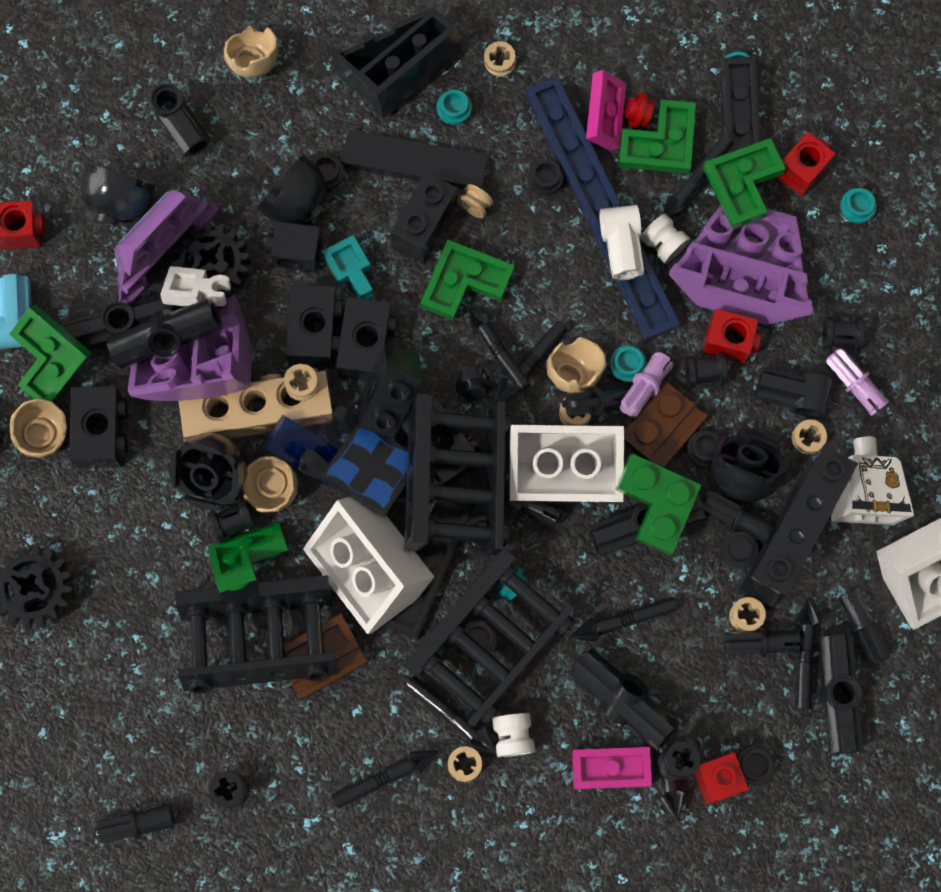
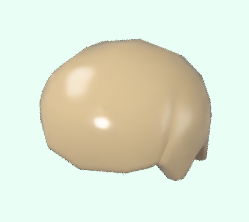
(251, 52)
(576, 365)
(38, 428)
(270, 484)

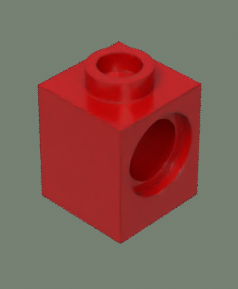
(802, 177)
(29, 234)
(724, 322)
(720, 778)

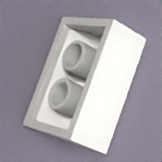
(565, 463)
(367, 563)
(914, 573)

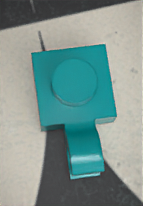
(348, 265)

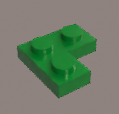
(668, 147)
(735, 177)
(460, 270)
(56, 352)
(668, 498)
(234, 558)

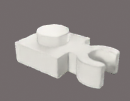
(191, 285)

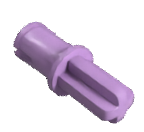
(856, 381)
(646, 384)

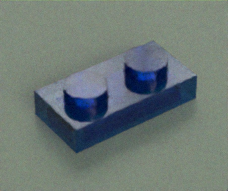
(291, 440)

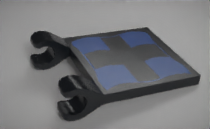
(365, 467)

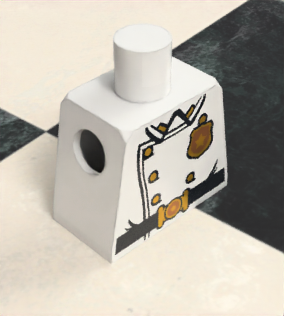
(875, 490)

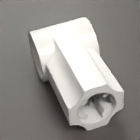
(622, 231)

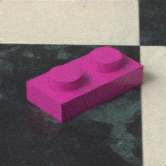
(606, 110)
(611, 768)

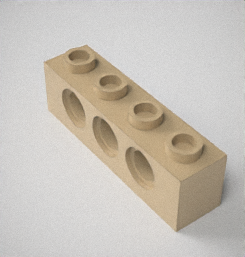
(243, 423)

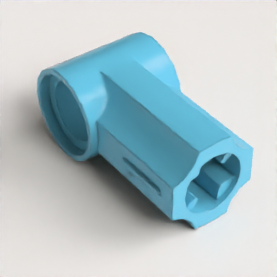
(14, 302)

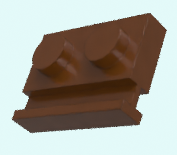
(663, 426)
(337, 640)

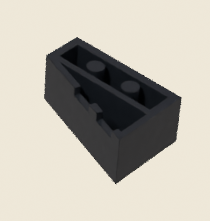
(399, 61)

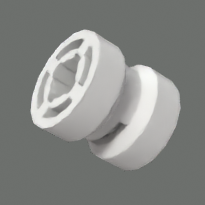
(665, 238)
(513, 735)

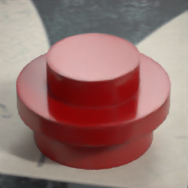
(639, 110)

